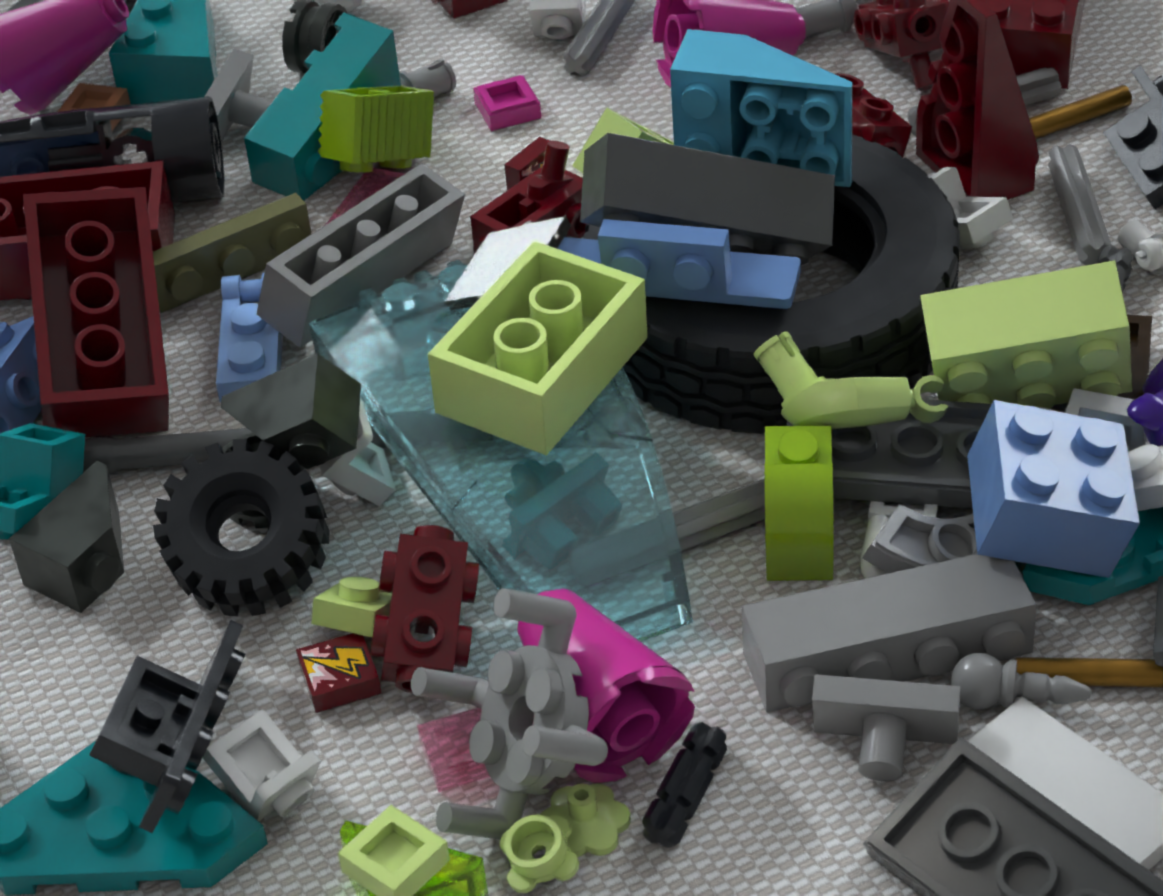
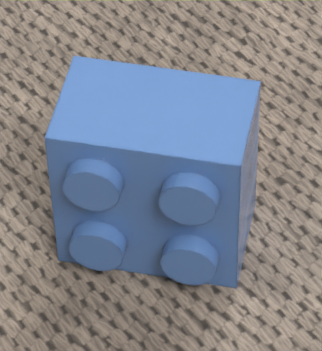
(1052, 489)

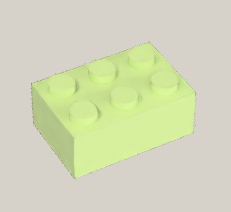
(1031, 337)
(538, 347)

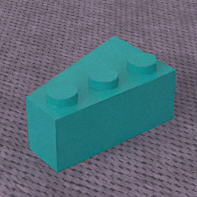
(166, 51)
(285, 138)

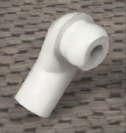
(1143, 245)

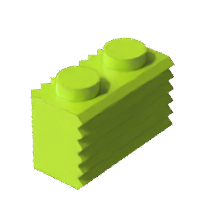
(376, 126)

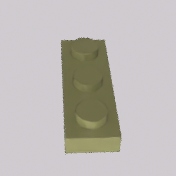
(228, 249)

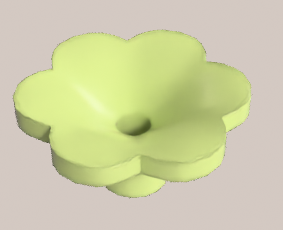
(592, 816)

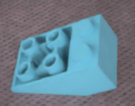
(760, 104)

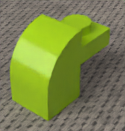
(799, 503)

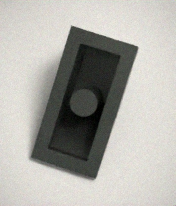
(301, 410)
(73, 542)

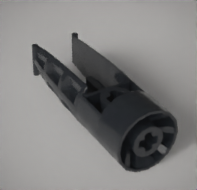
(182, 136)

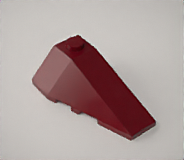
(976, 108)

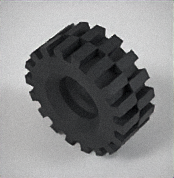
(232, 485)

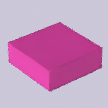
(507, 102)

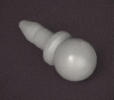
(988, 682)

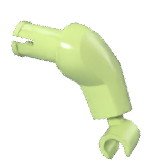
(842, 401)

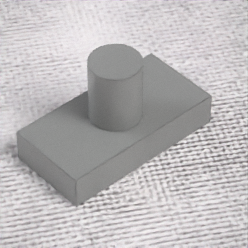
(232, 94)
(885, 717)

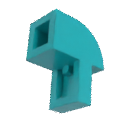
(34, 470)

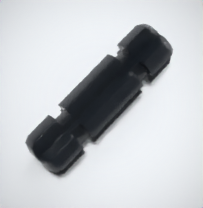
(684, 785)

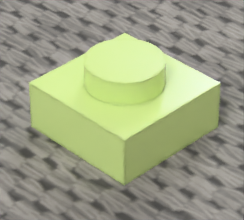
(351, 606)
(394, 855)

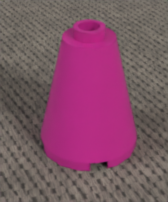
(763, 20)
(53, 44)
(631, 691)

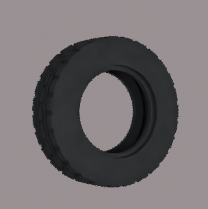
(888, 228)

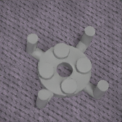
(519, 687)

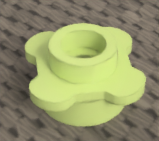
(530, 836)

